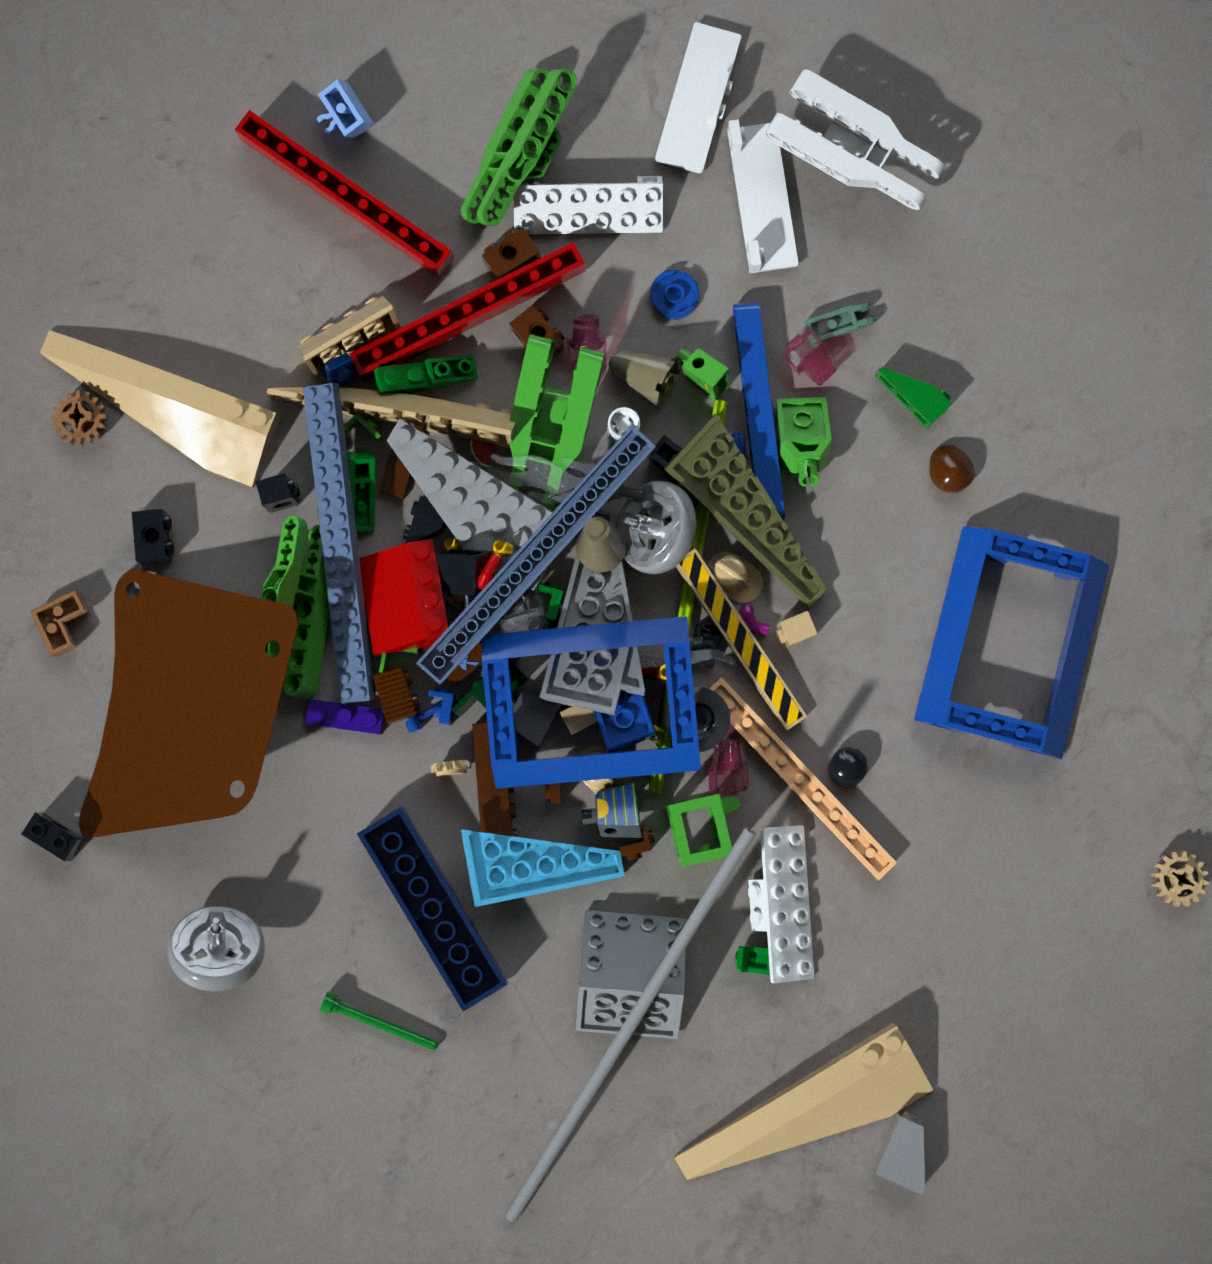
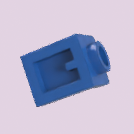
(444, 709)

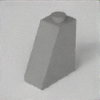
(903, 1154)

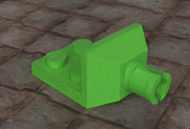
(804, 437)

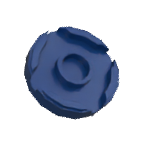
(674, 294)

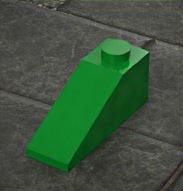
(918, 397)
(362, 481)

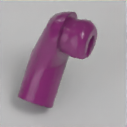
(750, 620)

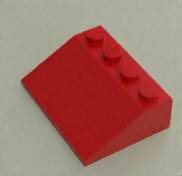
(403, 597)

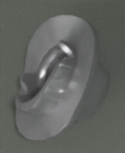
(711, 718)

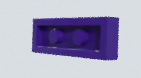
(344, 716)

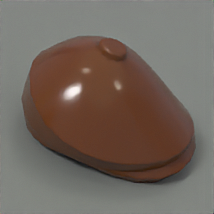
(951, 469)

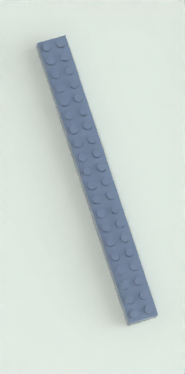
(339, 542)
(536, 555)

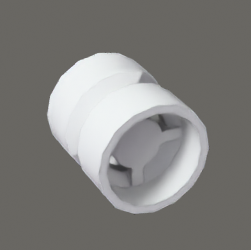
(620, 421)

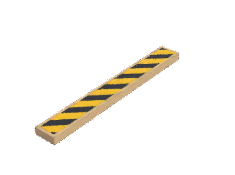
(740, 640)

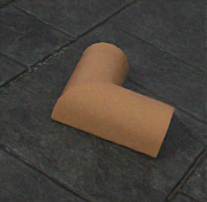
(52, 618)

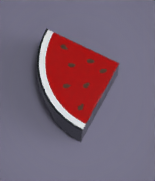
(482, 451)

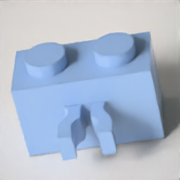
(344, 109)

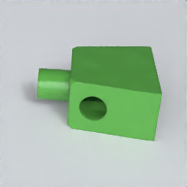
(705, 372)

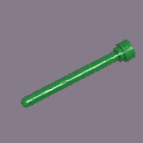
(333, 1005)

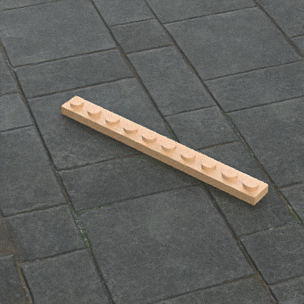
(804, 783)

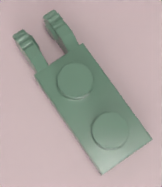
(838, 322)

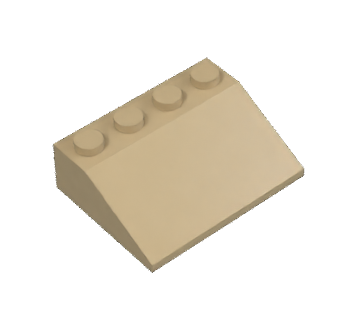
(349, 334)

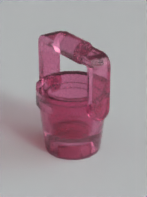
(586, 334)
(815, 364)
(728, 761)

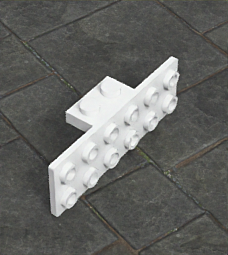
(698, 98)
(782, 904)

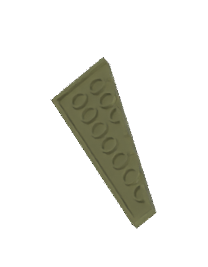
(726, 487)

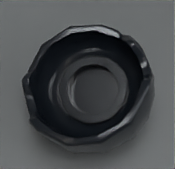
(848, 767)

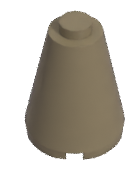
(646, 373)
(600, 545)

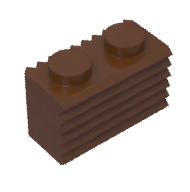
(396, 694)

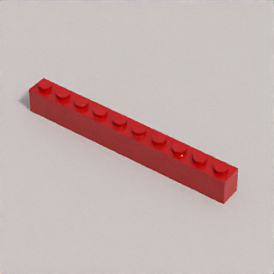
(344, 194)
(469, 311)

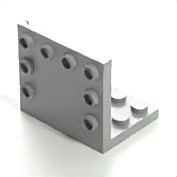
(618, 964)

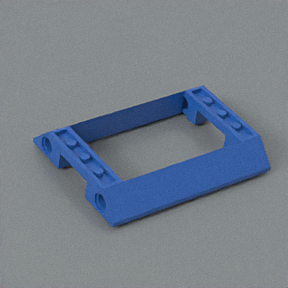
(936, 690)
(503, 741)

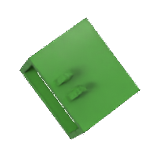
(717, 808)

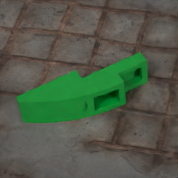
(426, 375)

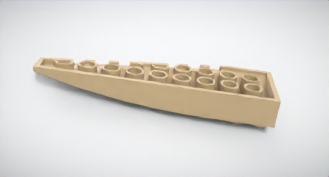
(433, 414)
(197, 420)
(845, 1093)

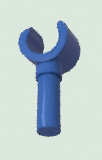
(413, 723)

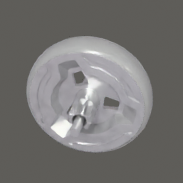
(672, 538)
(216, 933)

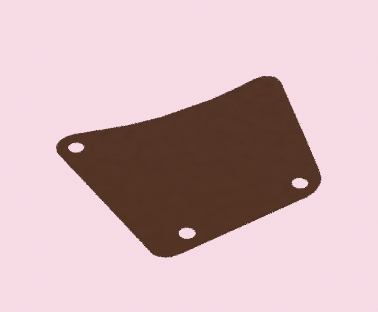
(186, 704)

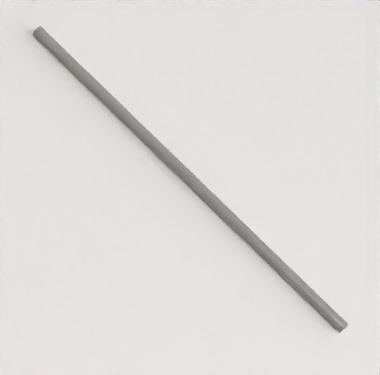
(631, 1023)

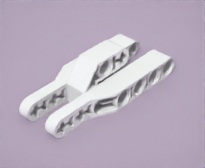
(842, 152)

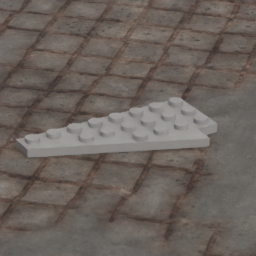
(467, 497)
(594, 677)

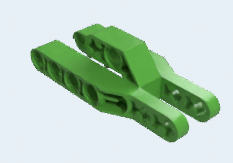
(527, 147)
(562, 415)
(312, 605)

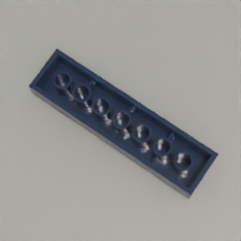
(433, 908)

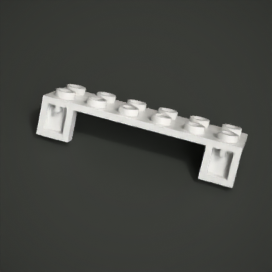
(762, 198)
(590, 207)

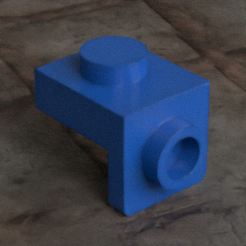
(339, 370)

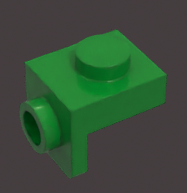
(556, 604)
(752, 960)

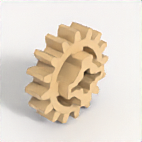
(1173, 886)

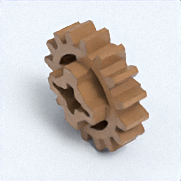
(90, 418)

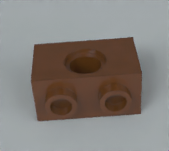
(514, 240)
(533, 320)

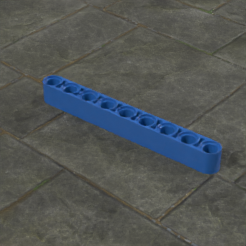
(758, 400)

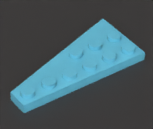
(522, 867)

